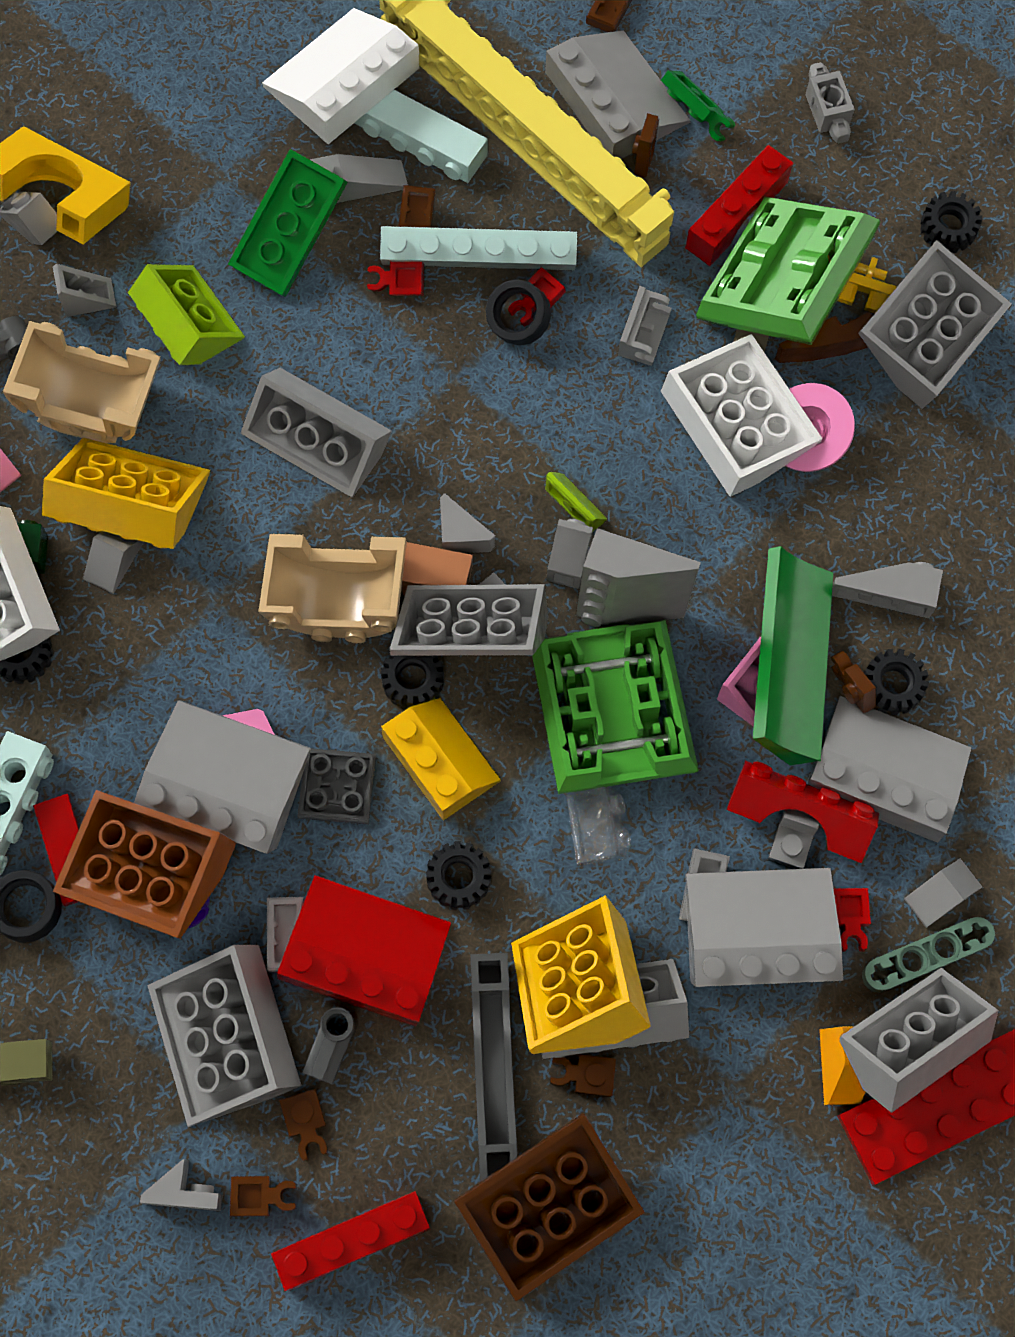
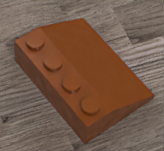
(143, 864)

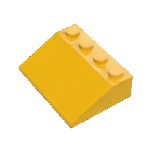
(124, 493)
(580, 981)

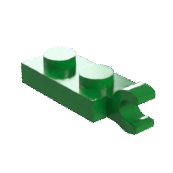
(700, 105)

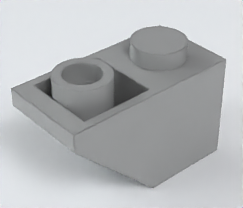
(30, 216)
(569, 552)

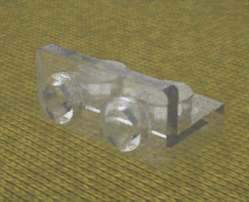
(598, 825)

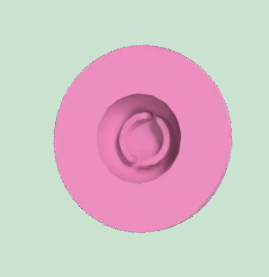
(832, 419)

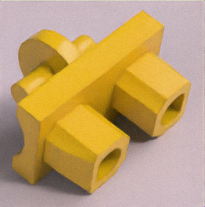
(877, 290)

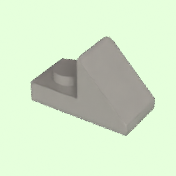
(793, 838)
(171, 1191)

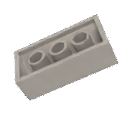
(314, 431)
(665, 1007)
(918, 1038)

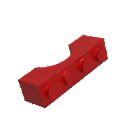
(723, 219)
(845, 823)
(350, 1241)

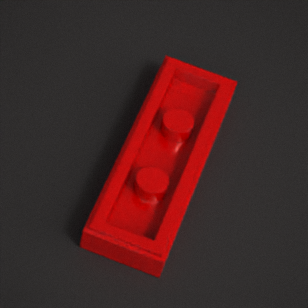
(59, 831)

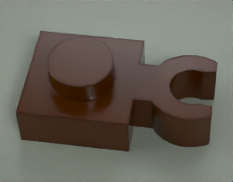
(857, 686)
(592, 1075)
(302, 1118)
(253, 1196)

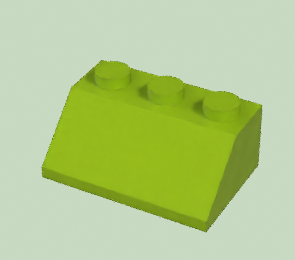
(184, 312)

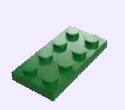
(287, 222)

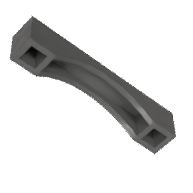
(493, 1062)

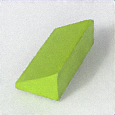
(573, 500)

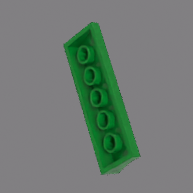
(793, 658)

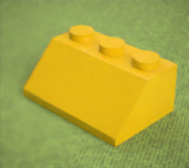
(439, 756)

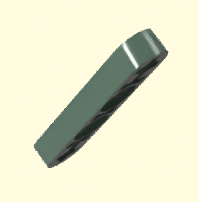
(929, 957)

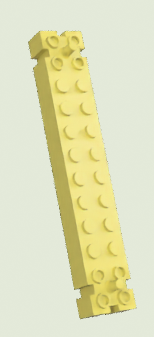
(535, 127)

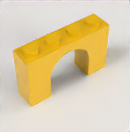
(97, 194)

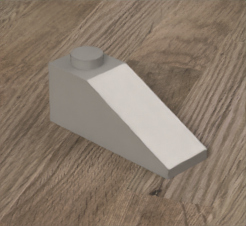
(365, 174)
(901, 587)

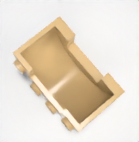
(77, 387)
(333, 589)

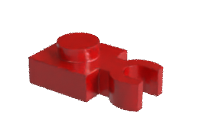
(402, 279)
(548, 285)
(852, 914)

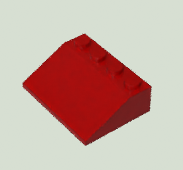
(364, 951)

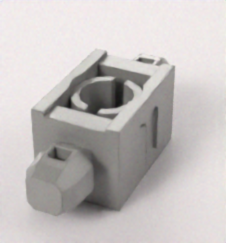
(827, 117)

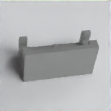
(645, 326)

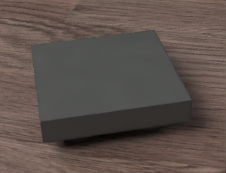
(337, 786)

